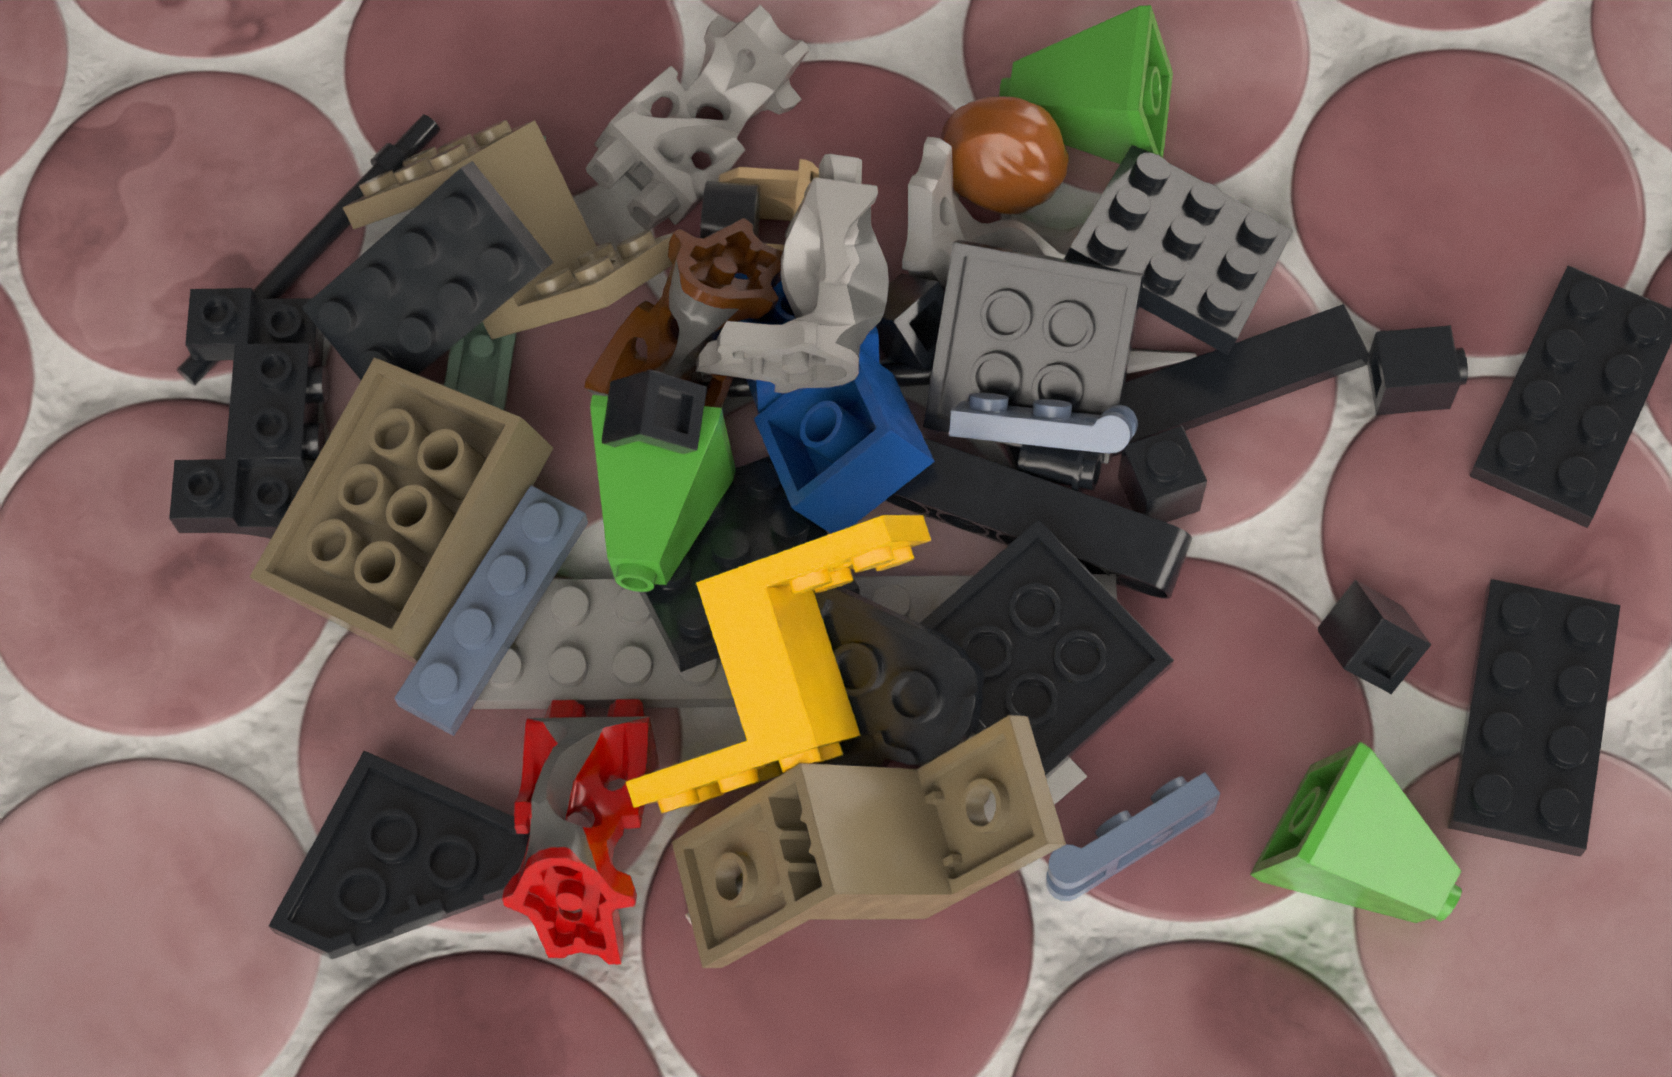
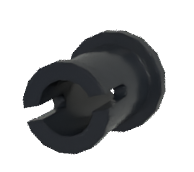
(1062, 465)

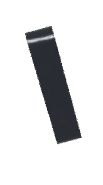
(1006, 502)

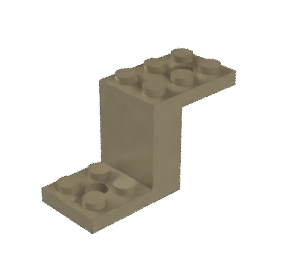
(533, 187)
(866, 842)

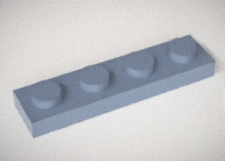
(491, 610)

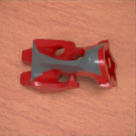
(569, 865)

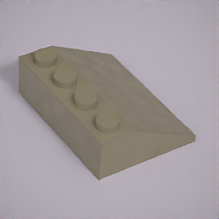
(401, 508)

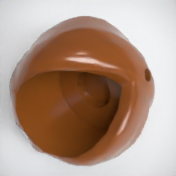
(1005, 154)

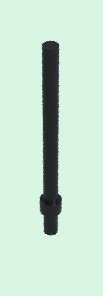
(327, 229)

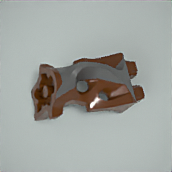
(694, 308)

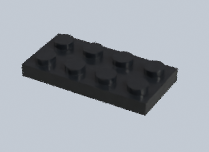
(429, 278)
(1576, 397)
(1535, 718)

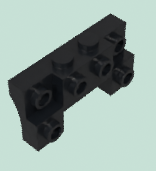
(271, 412)

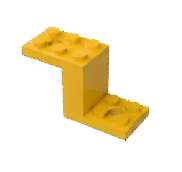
(781, 660)

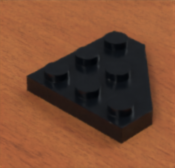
(396, 861)

